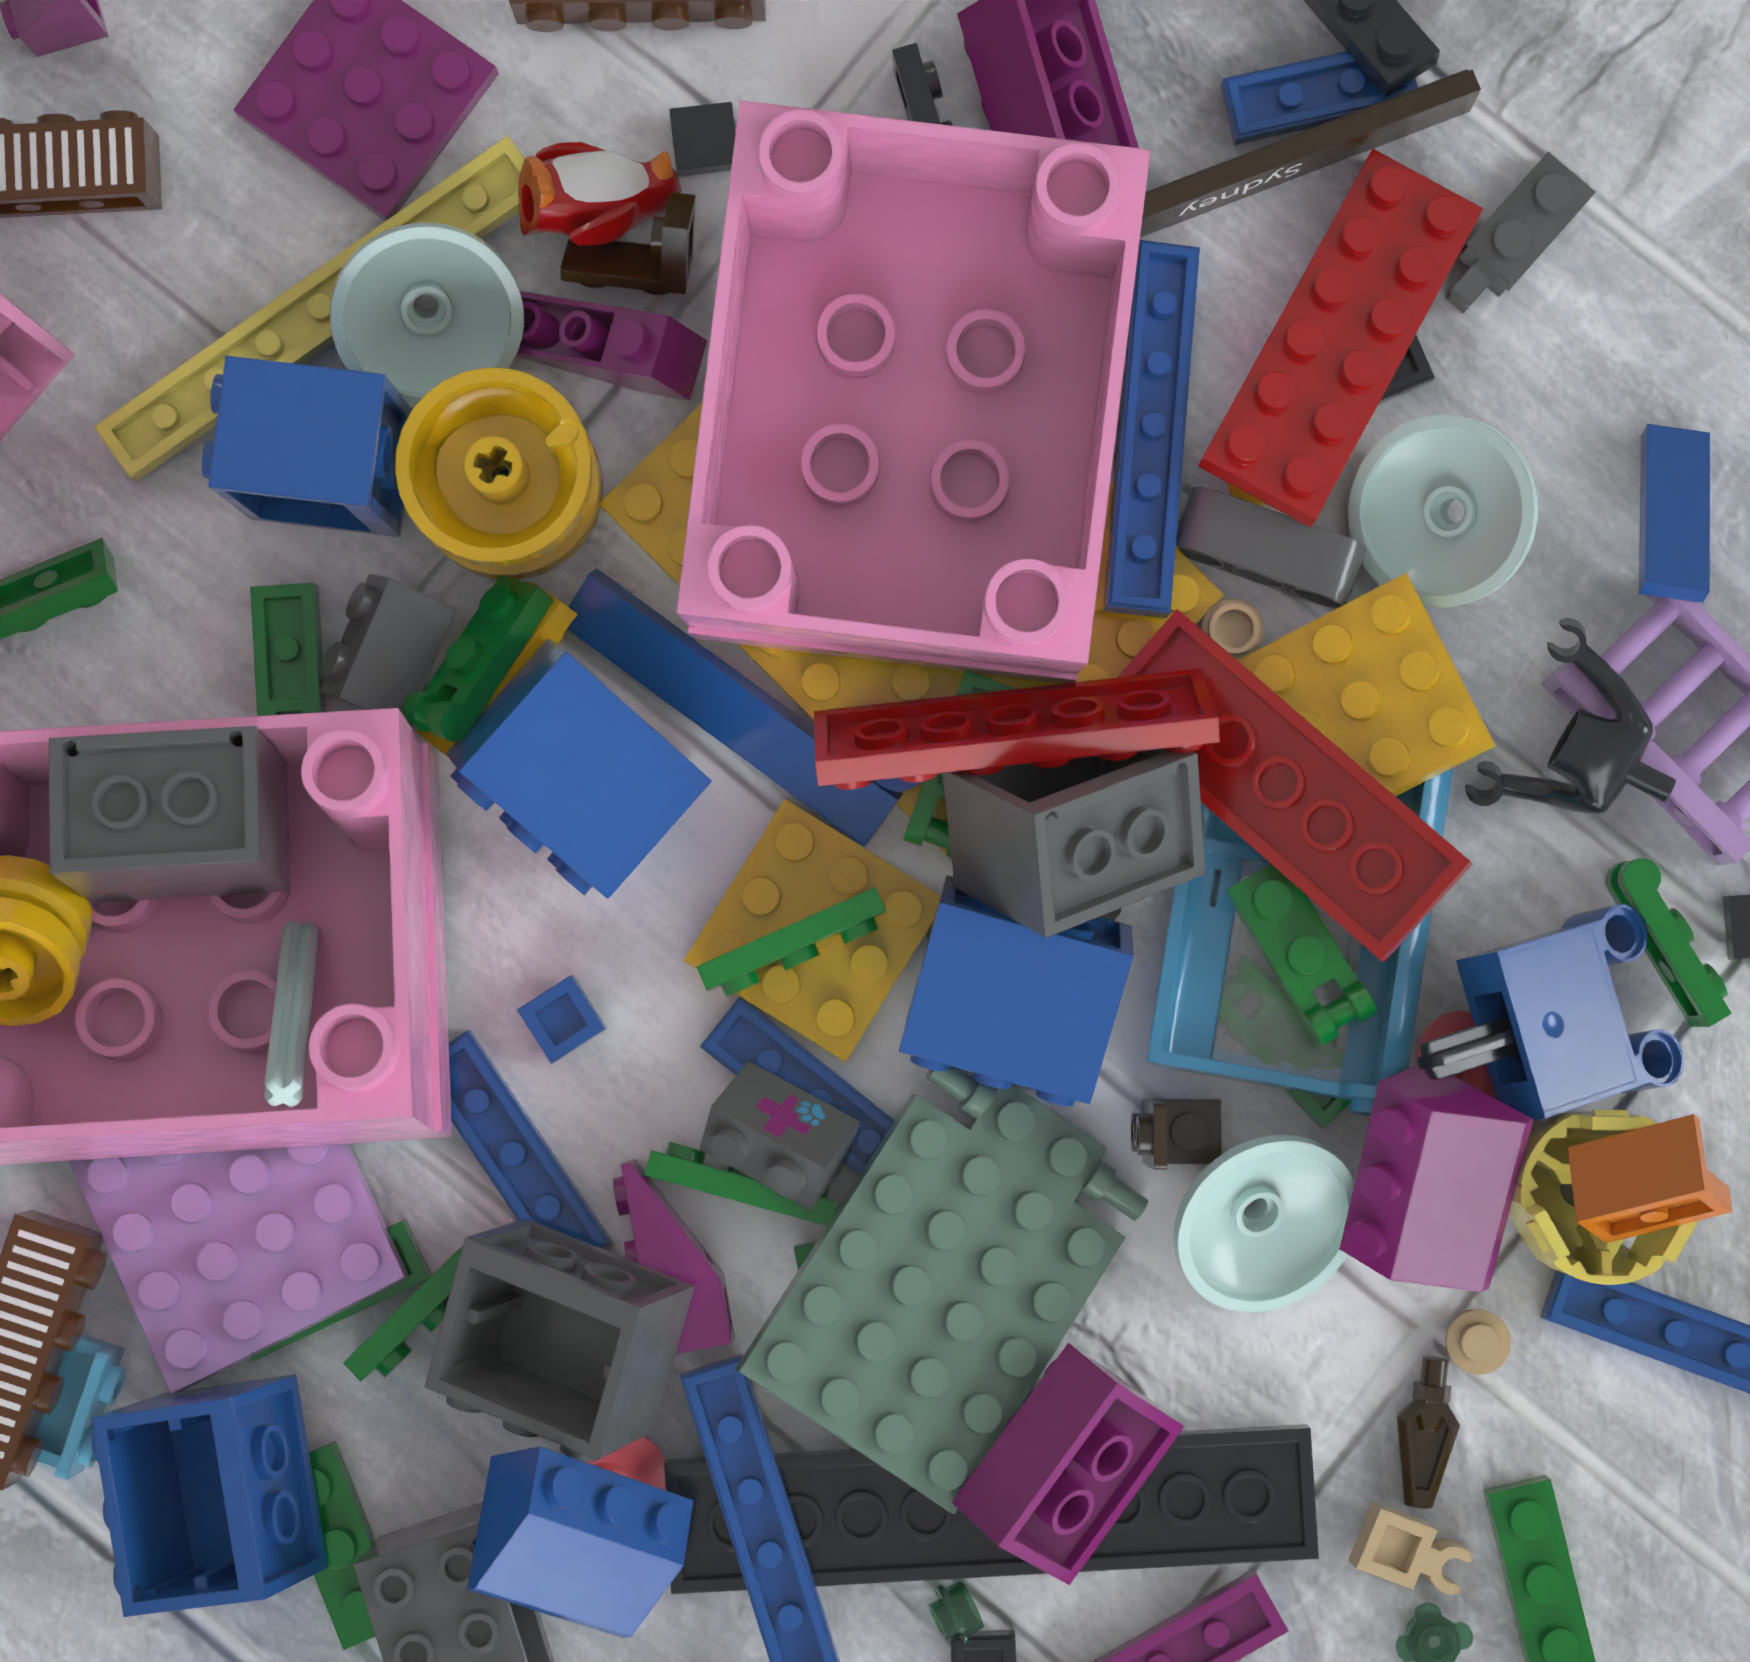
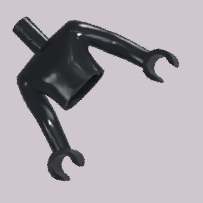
(1592, 751)

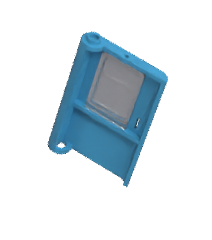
(1231, 1017)

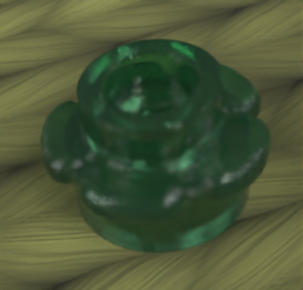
(955, 1612)

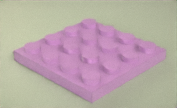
(237, 1247)

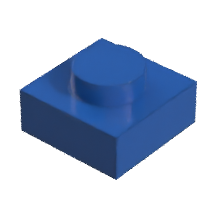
(562, 1019)

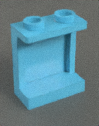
(90, 1383)

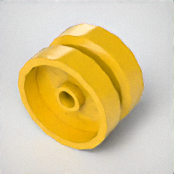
(40, 941)

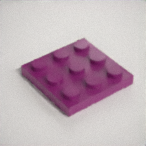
(367, 96)

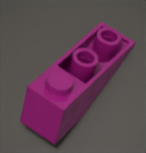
(612, 344)
(671, 1247)

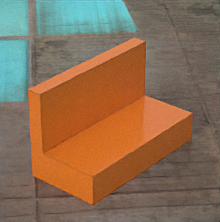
(1645, 1181)

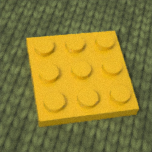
(1378, 686)
(792, 875)

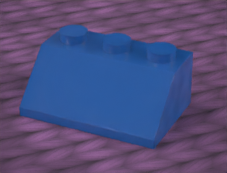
(577, 1540)

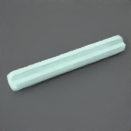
(291, 1014)

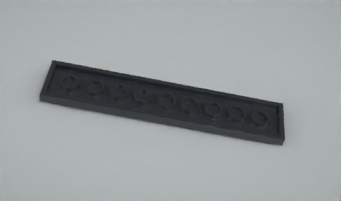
(1205, 1503)

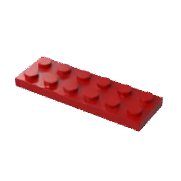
(1340, 338)
(1014, 727)
(1307, 800)

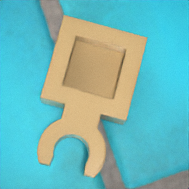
(1403, 1547)

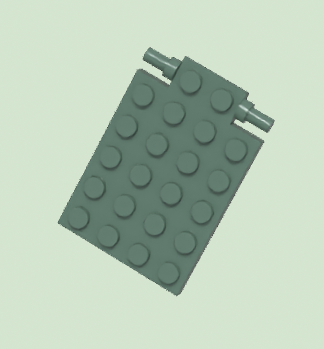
(944, 1283)

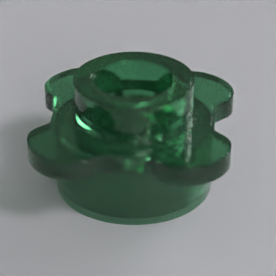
(1428, 1623)

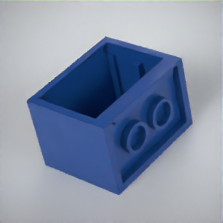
(307, 445)
(575, 771)
(1017, 1001)
(209, 1496)

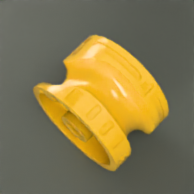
(469, 434)

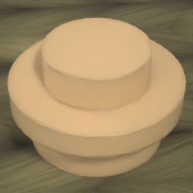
(1234, 627)
(1477, 1341)

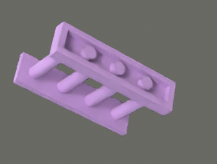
(1711, 825)

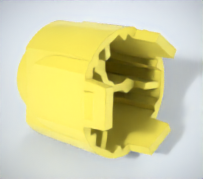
(1550, 1222)

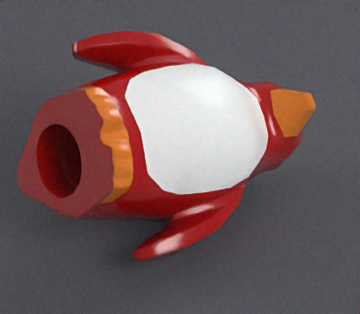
(591, 192)

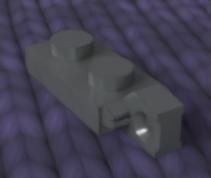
(1519, 231)

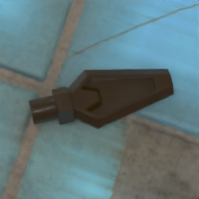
(1426, 1434)

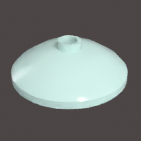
(468, 329)
(1404, 501)
(1279, 1244)

